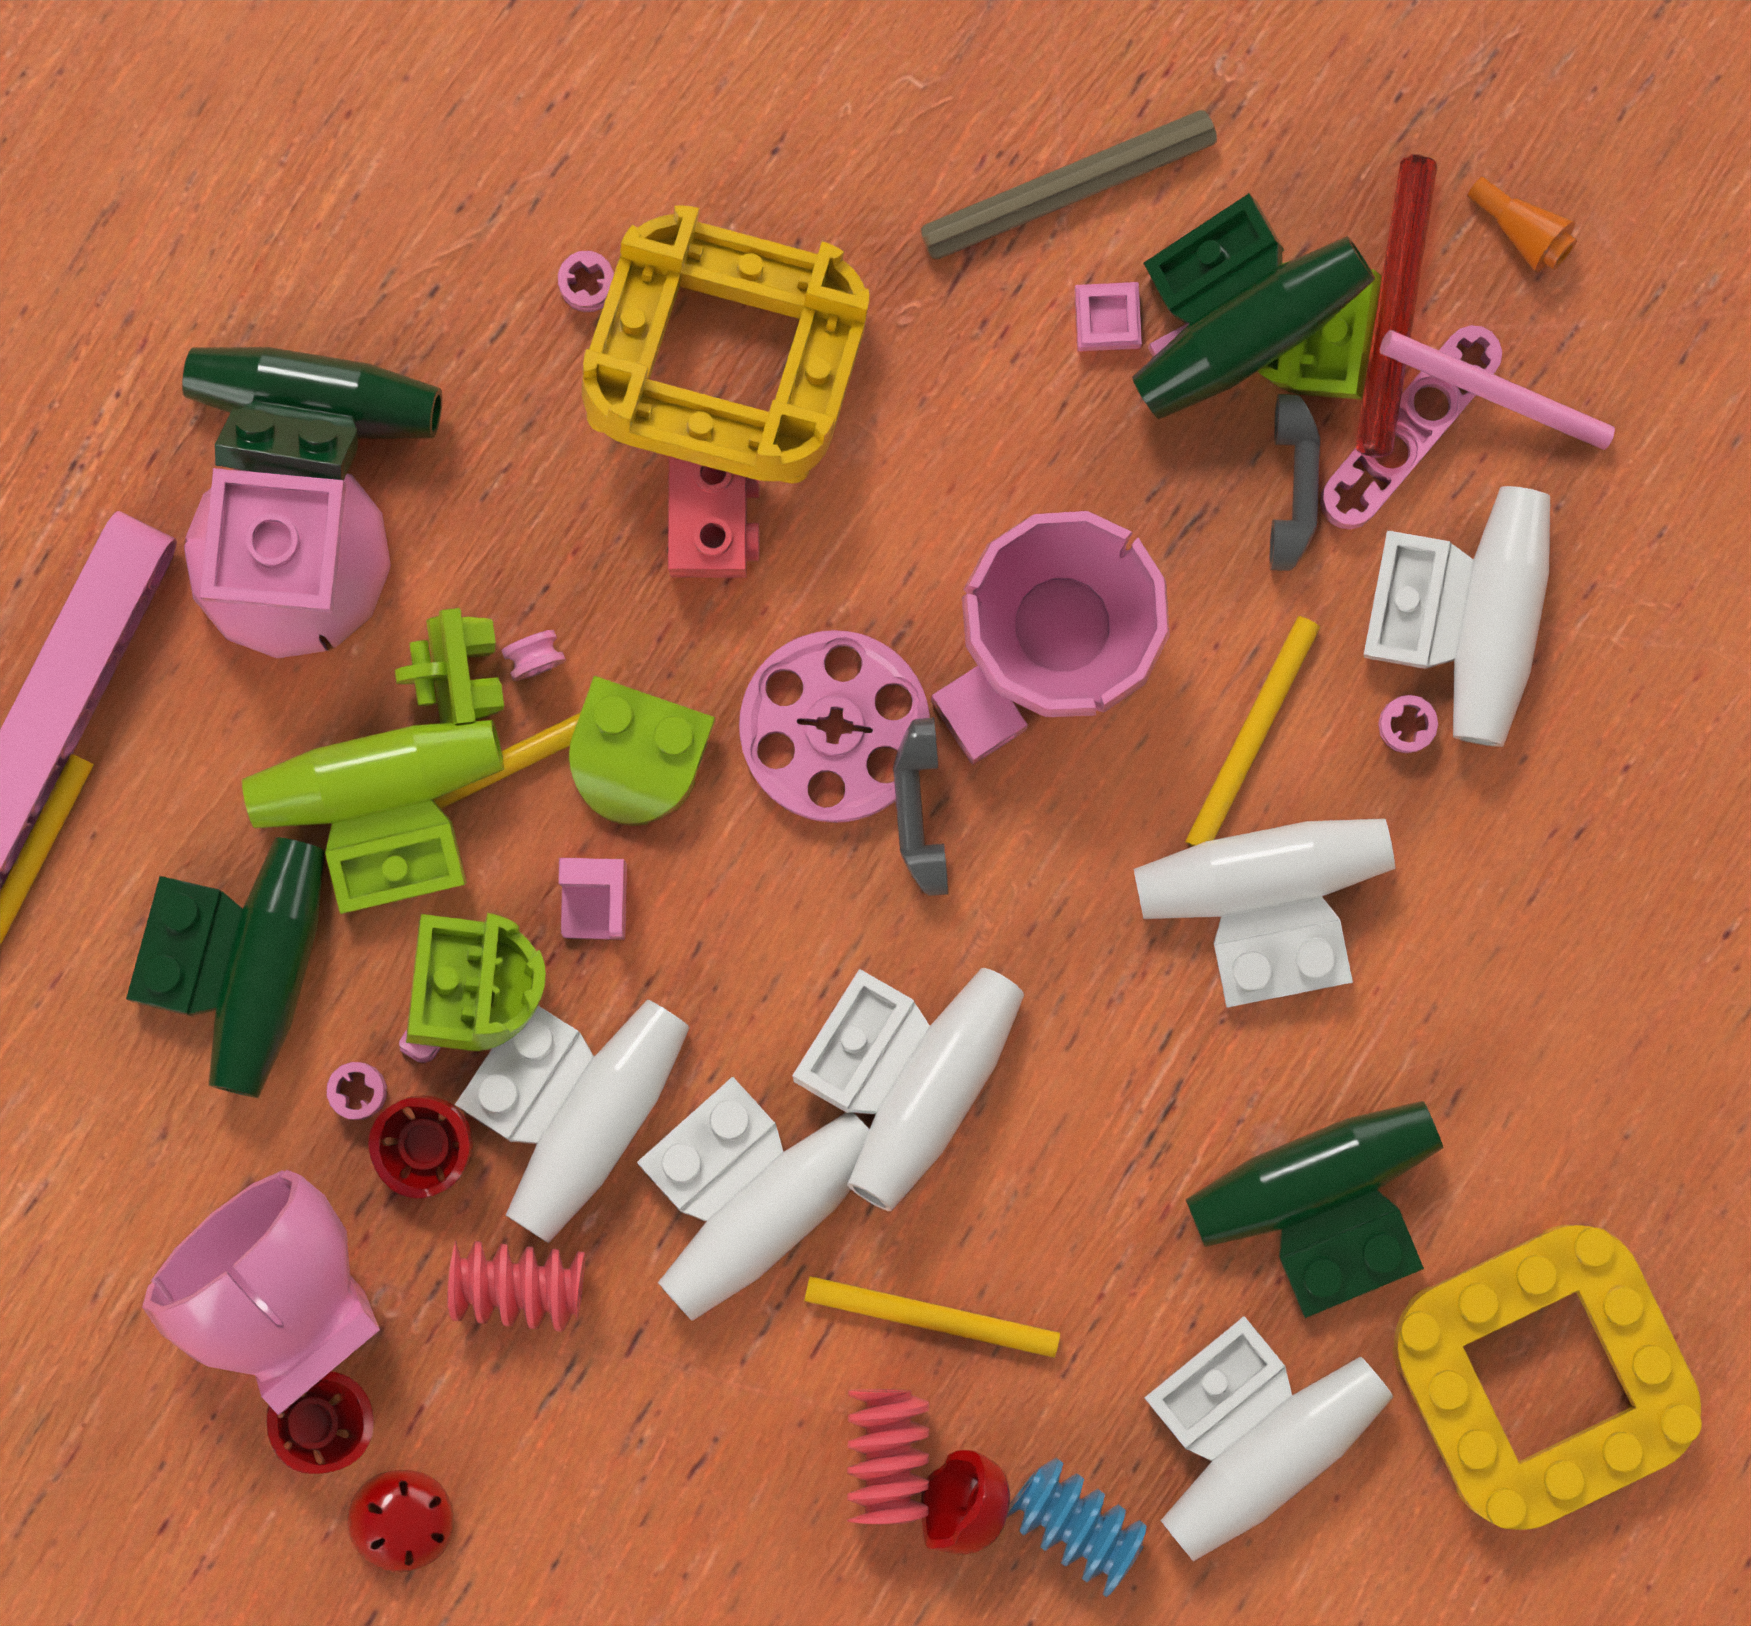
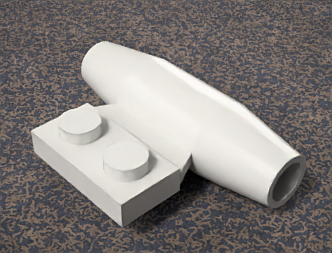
(1478, 611)
(1269, 890)
(913, 1075)
(572, 1105)
(753, 1195)
(1261, 1439)

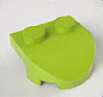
(1336, 356)
(635, 753)
(472, 983)

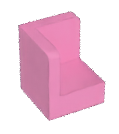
(977, 715)
(593, 898)

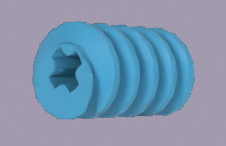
(1079, 1524)

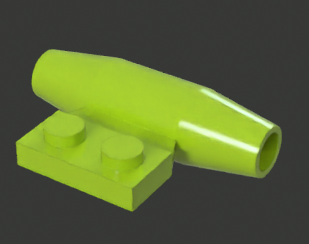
(379, 796)

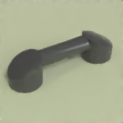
(1296, 427)
(923, 861)

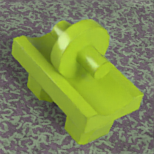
(451, 643)

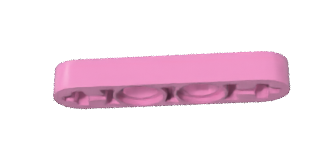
(1412, 429)

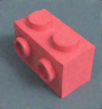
(709, 522)

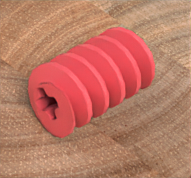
(515, 1286)
(888, 1456)

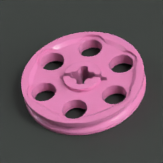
(820, 695)

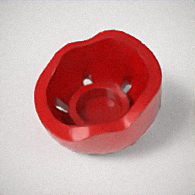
(422, 1145)
(313, 1425)
(965, 1504)
(403, 1521)

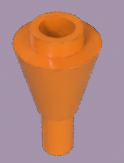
(1536, 232)

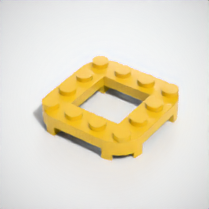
(743, 269)
(1637, 1341)

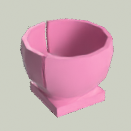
(286, 559)
(1065, 614)
(265, 1290)

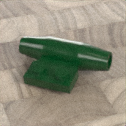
(1240, 304)
(304, 409)
(242, 962)
(1325, 1199)

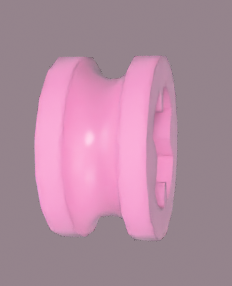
(591, 263)
(533, 655)
(1395, 709)
(340, 1102)

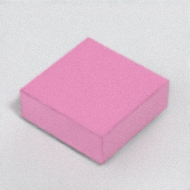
(1108, 316)

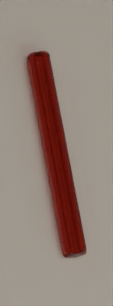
(1396, 303)

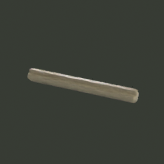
(1069, 184)

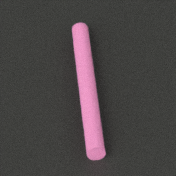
(1497, 389)

